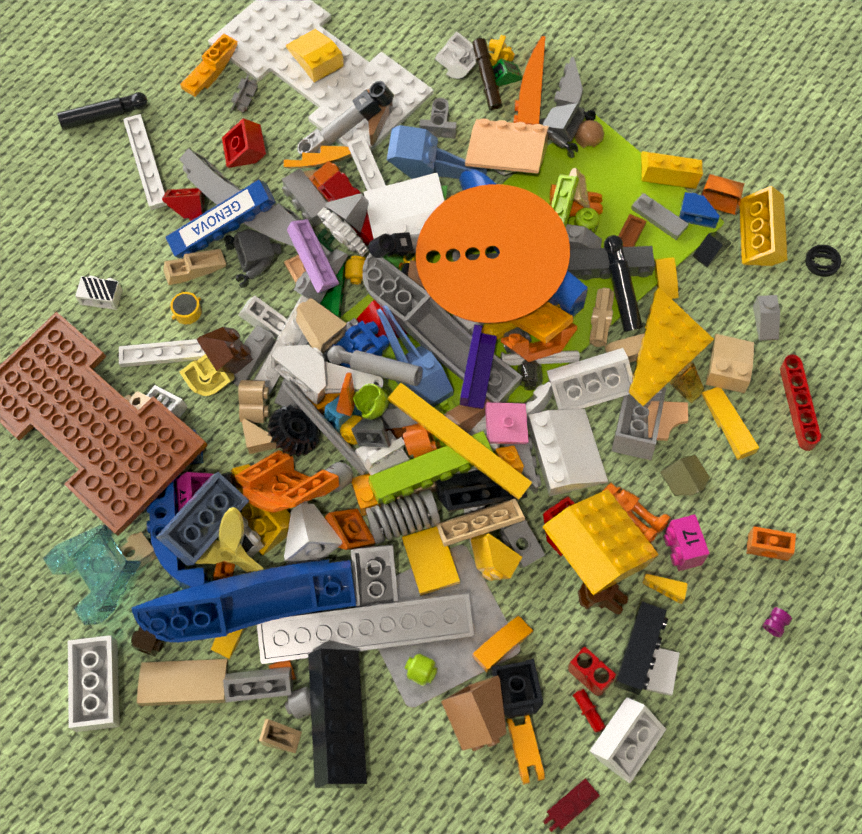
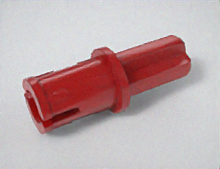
(589, 710)

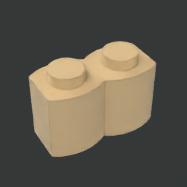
(253, 401)

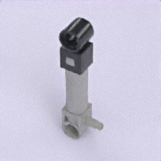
(364, 107)
(398, 245)

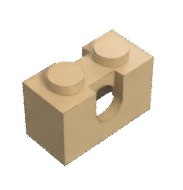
(143, 550)

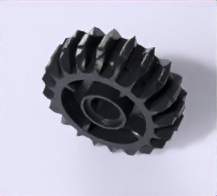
(293, 431)

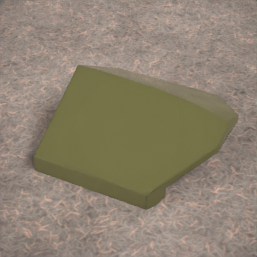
(686, 476)

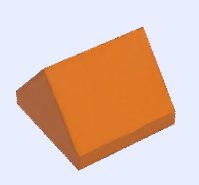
(223, 570)

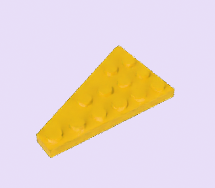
(667, 347)

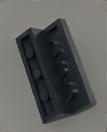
(471, 491)

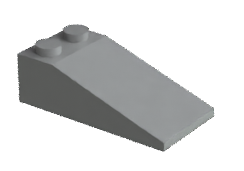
(632, 427)
(374, 575)

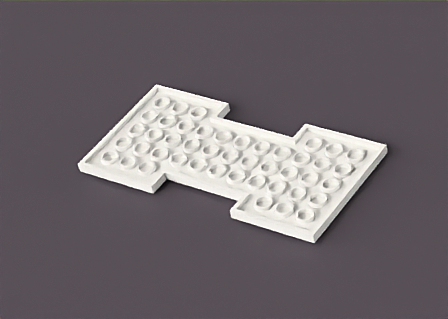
(261, 48)

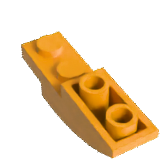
(211, 67)

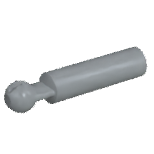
(376, 365)

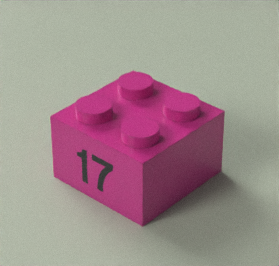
(188, 485)
(686, 543)

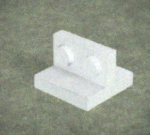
(382, 458)

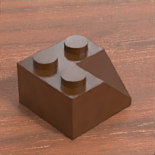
(225, 350)

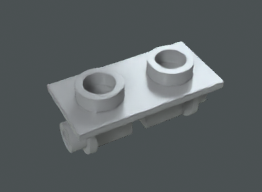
(240, 99)

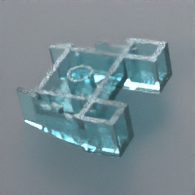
(101, 568)

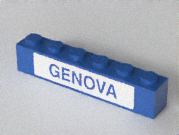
(221, 219)

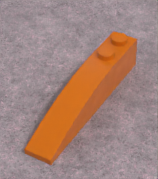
(530, 91)

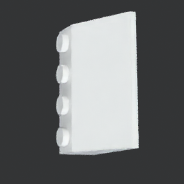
(403, 205)
(566, 450)

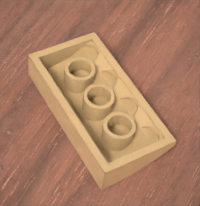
(480, 522)
(181, 682)

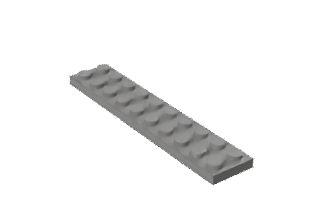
(366, 627)

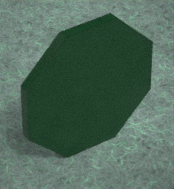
(326, 242)

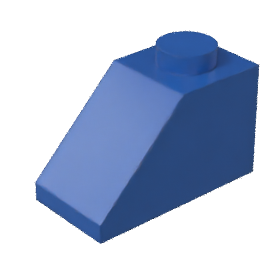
(698, 211)

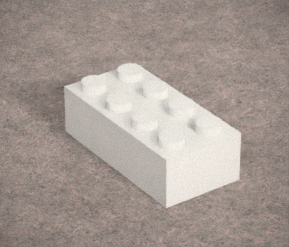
(93, 683)

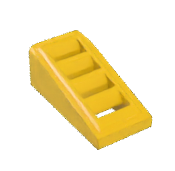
(670, 588)

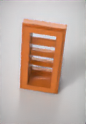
(345, 402)

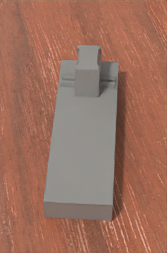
(659, 216)

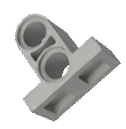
(438, 123)

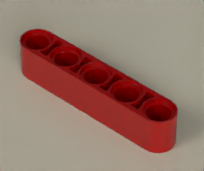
(797, 410)

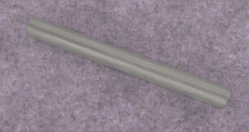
(326, 428)

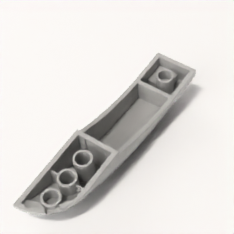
(219, 188)
(432, 325)

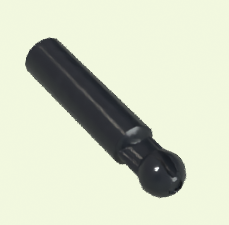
(101, 110)
(622, 284)

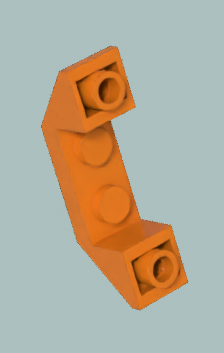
(539, 349)

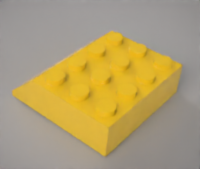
(600, 541)

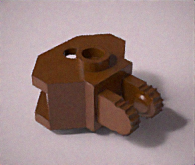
(603, 598)

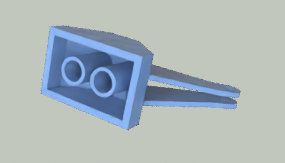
(417, 154)
(434, 383)

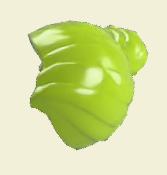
(371, 401)

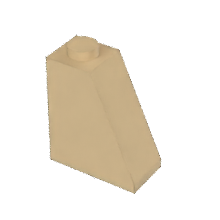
(319, 325)

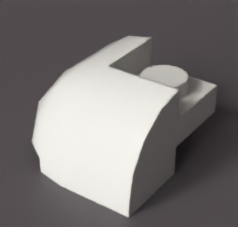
(457, 56)

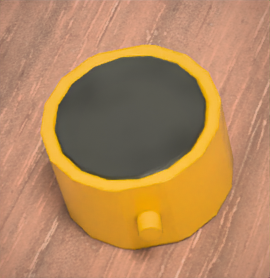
(186, 308)

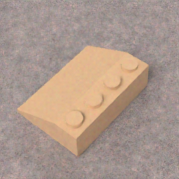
(507, 146)

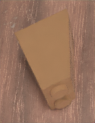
(477, 714)

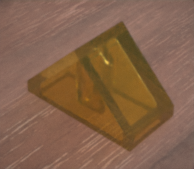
(688, 383)

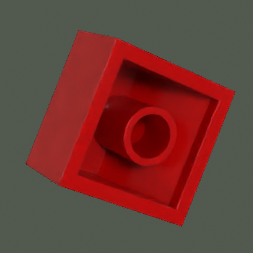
(243, 144)

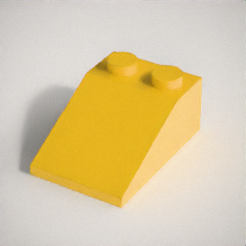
(316, 54)

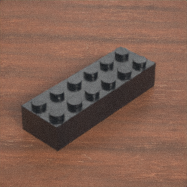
(337, 719)

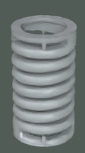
(396, 513)

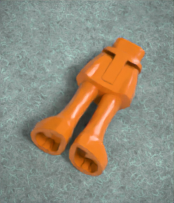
(630, 503)

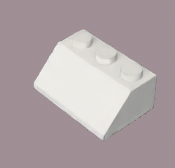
(628, 739)

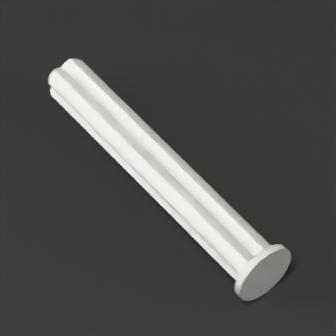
(562, 357)

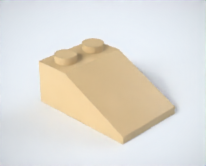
(730, 363)

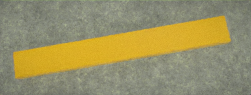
(460, 441)

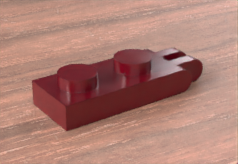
(571, 805)

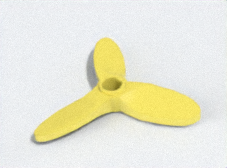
(229, 546)

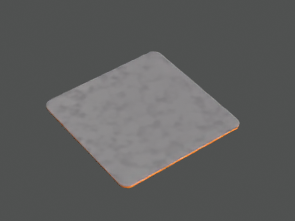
(451, 656)

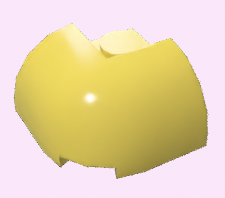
(203, 377)

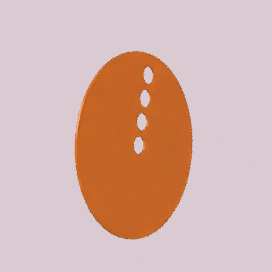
(499, 289)

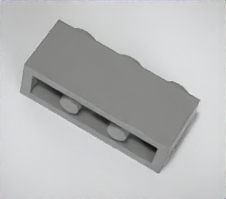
(304, 196)
(258, 684)

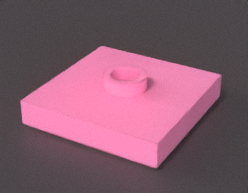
(506, 423)

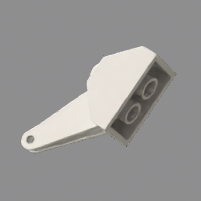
(314, 375)

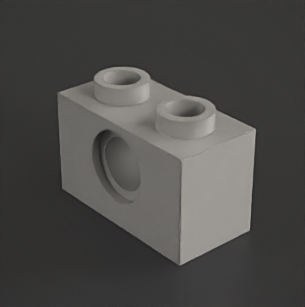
(532, 550)

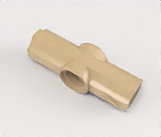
(601, 317)

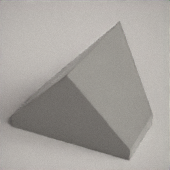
(350, 209)

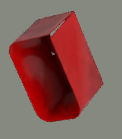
(590, 683)

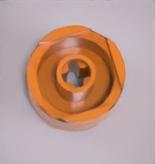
(419, 440)

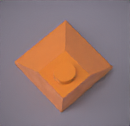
(350, 528)

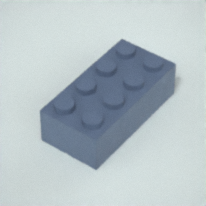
(200, 518)

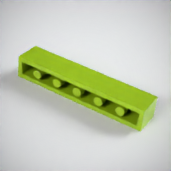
(420, 472)

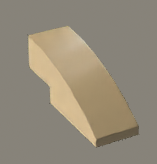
(193, 266)

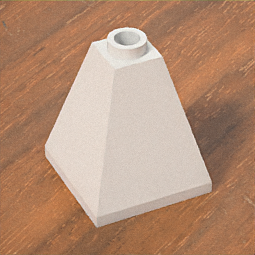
(309, 535)

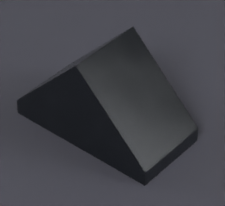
(711, 248)

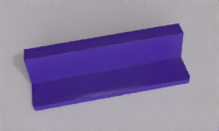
(478, 369)

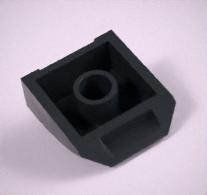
(519, 688)

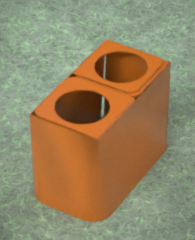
(728, 187)

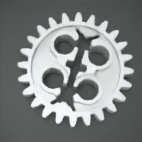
(342, 231)

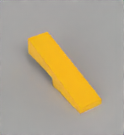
(730, 422)

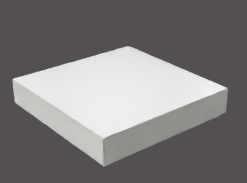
(664, 672)

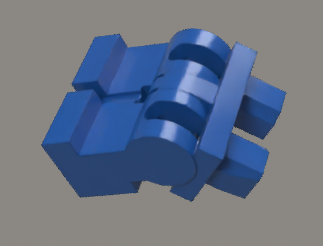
(363, 338)

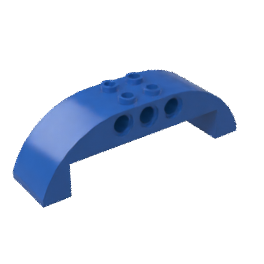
(161, 513)

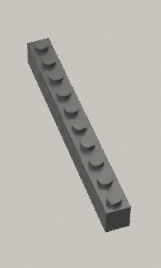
(595, 262)

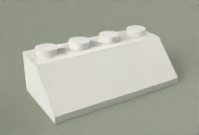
(591, 380)

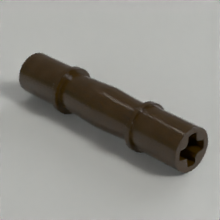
(487, 74)

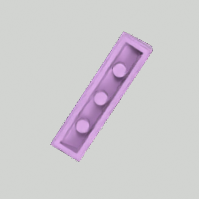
(312, 255)

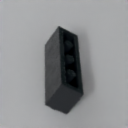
(640, 648)

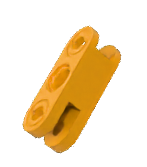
(525, 749)

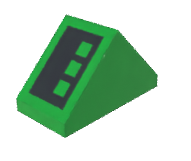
(506, 72)

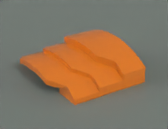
(277, 486)

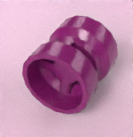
(777, 622)

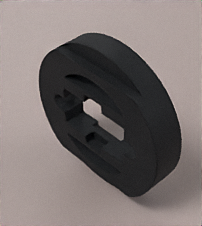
(831, 253)

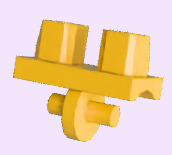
(500, 50)

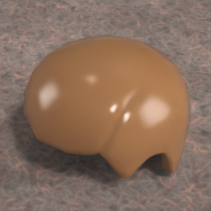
(589, 133)

